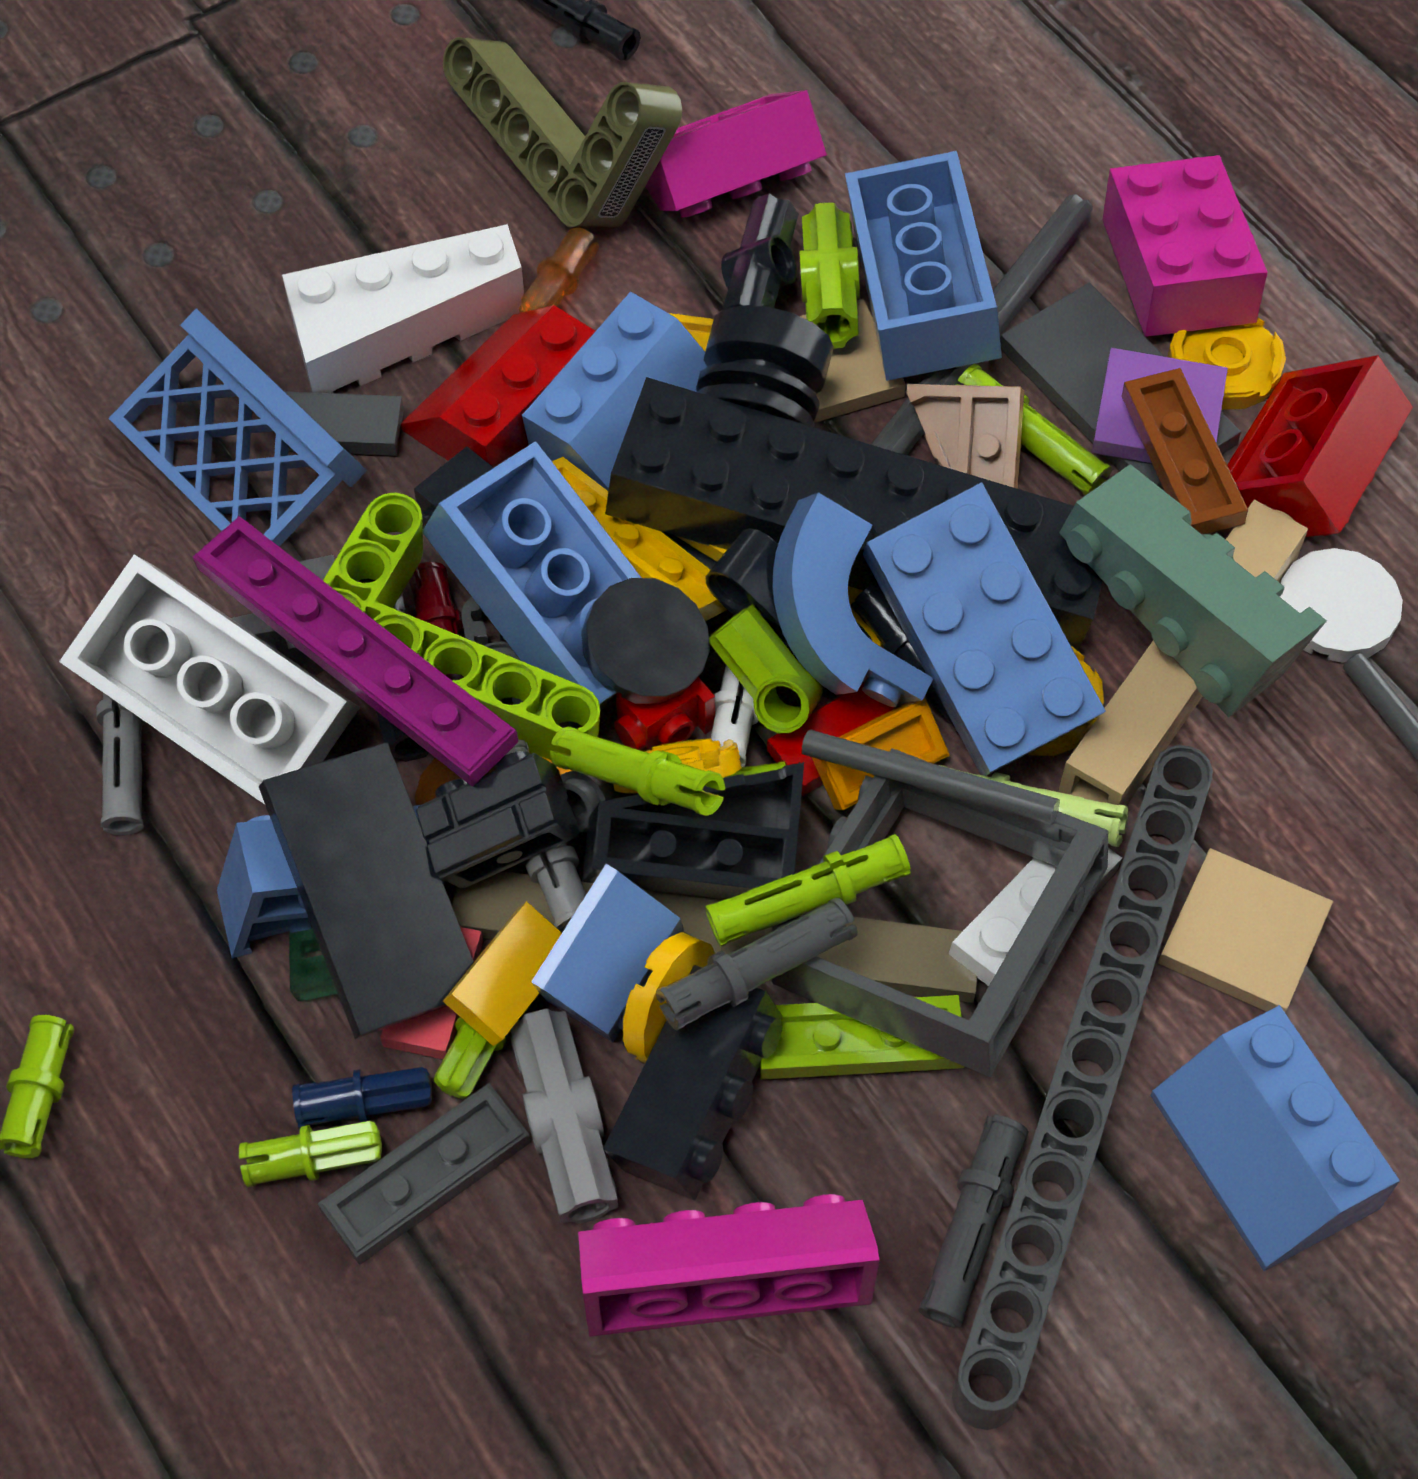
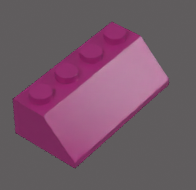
(727, 1265)

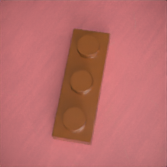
(1184, 450)

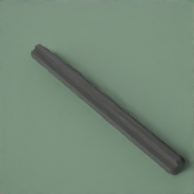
(1010, 296)

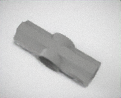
(563, 1116)

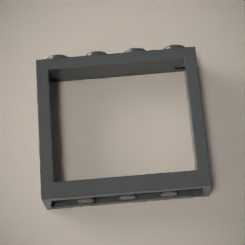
(977, 1043)

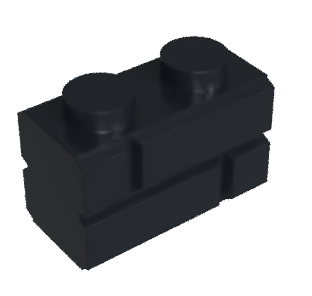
(497, 821)

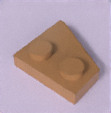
(972, 427)

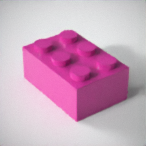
(1183, 245)

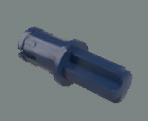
(361, 1096)

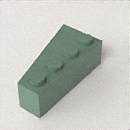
(1188, 589)

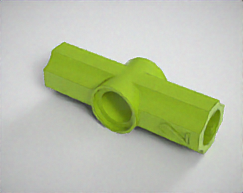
(830, 273)

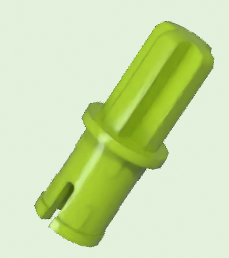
(464, 1061)
(310, 1152)

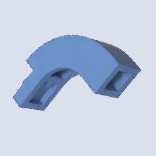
(815, 608)

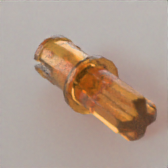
(561, 271)

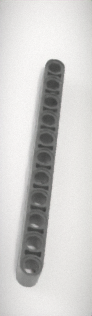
(1081, 1096)

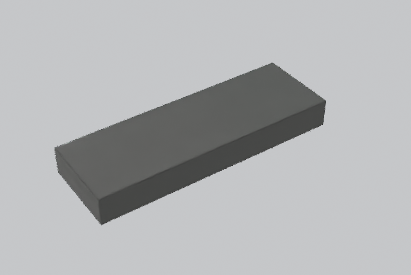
(424, 1173)

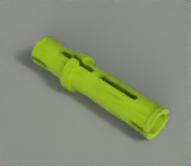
(1050, 442)
(654, 775)
(807, 890)

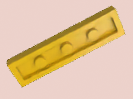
(645, 548)

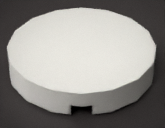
(1353, 597)

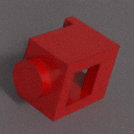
(664, 723)

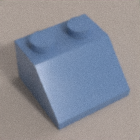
(605, 952)

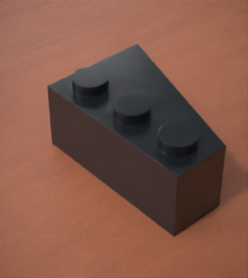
(700, 855)

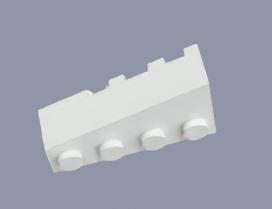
(401, 304)

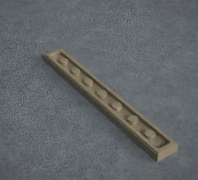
(891, 953)

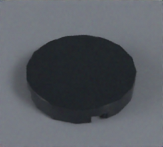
(645, 640)

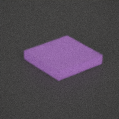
(1115, 430)

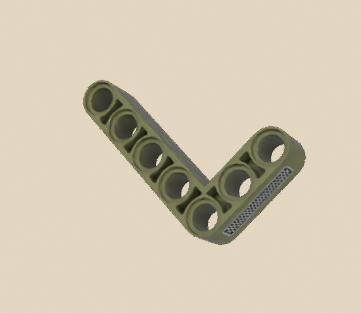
(580, 177)

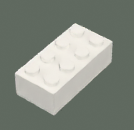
(206, 680)

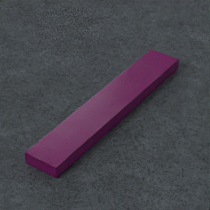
(357, 651)

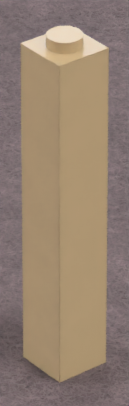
(1158, 690)

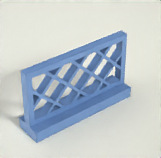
(255, 394)

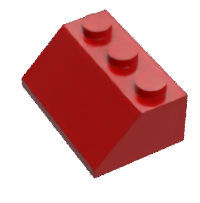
(496, 385)
(1320, 441)

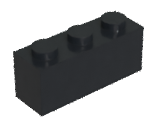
(692, 1094)

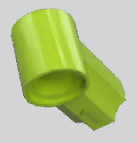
(761, 665)

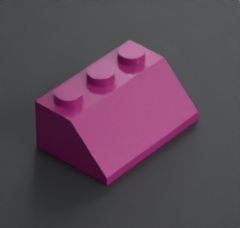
(736, 152)

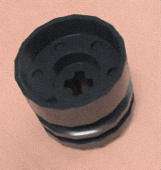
(766, 362)

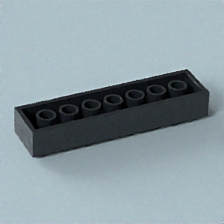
(726, 468)

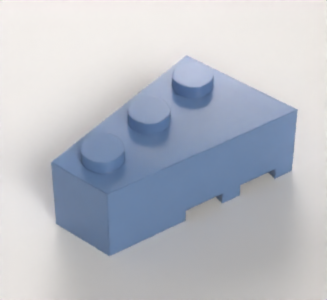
(258, 887)

